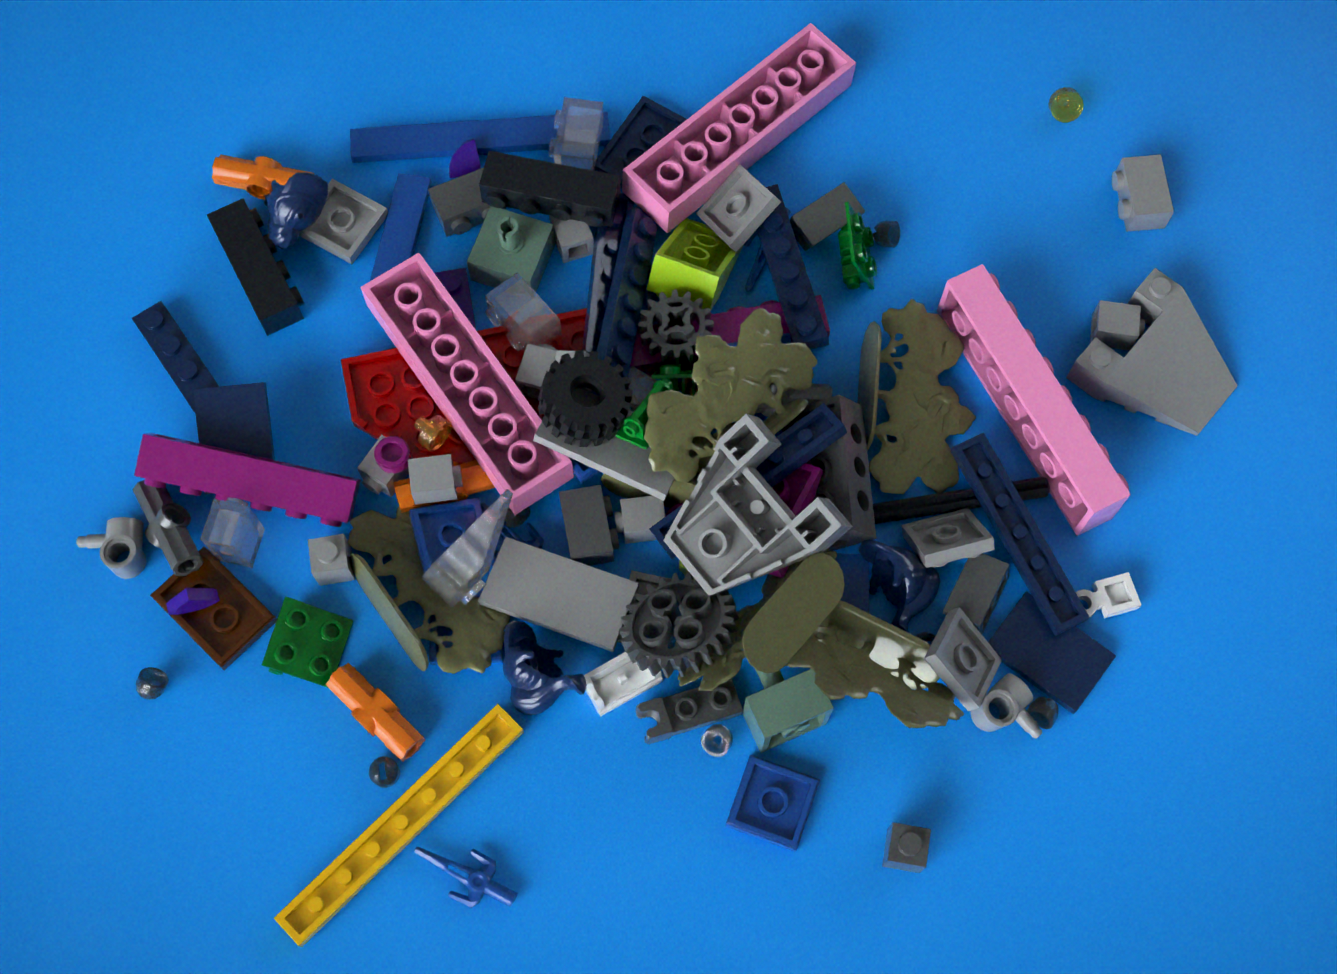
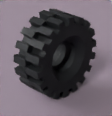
(577, 420)

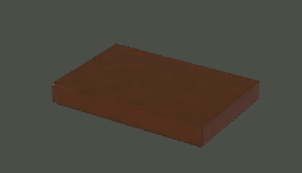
(227, 626)

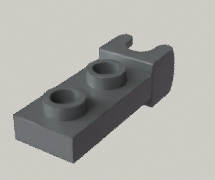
(689, 711)

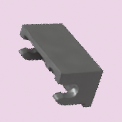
(823, 216)
(979, 589)

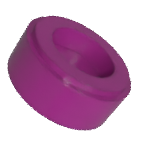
(392, 454)

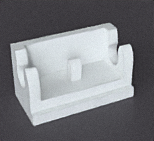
(618, 683)

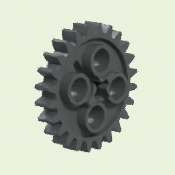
(677, 626)

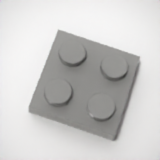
(738, 208)
(345, 222)
(948, 538)
(963, 659)

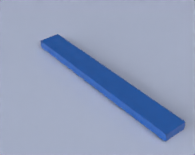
(445, 138)

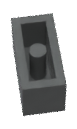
(459, 203)
(587, 526)

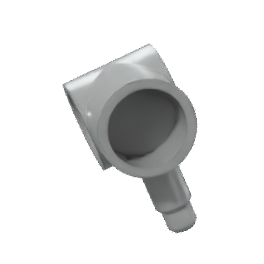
(121, 536)
(1011, 698)

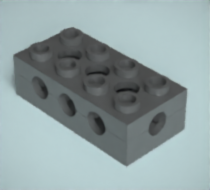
(846, 471)

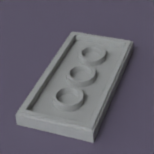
(612, 457)
(558, 593)

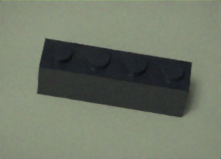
(550, 189)
(256, 267)

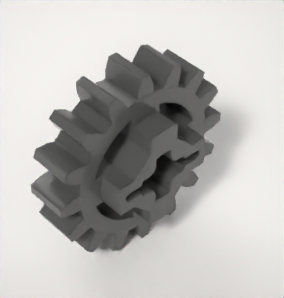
(674, 312)

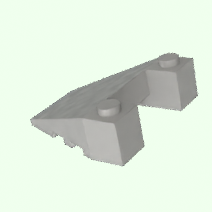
(1169, 371)
(738, 524)

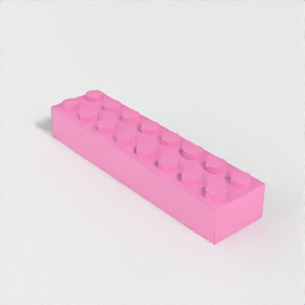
(738, 127)
(466, 381)
(1032, 400)

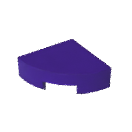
(464, 159)
(192, 600)

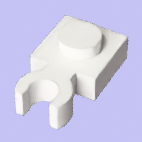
(1111, 595)

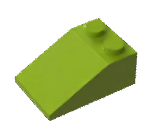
(693, 262)

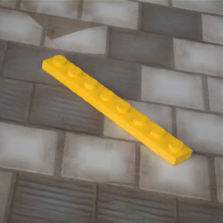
(398, 826)

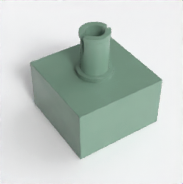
(511, 245)
(785, 708)

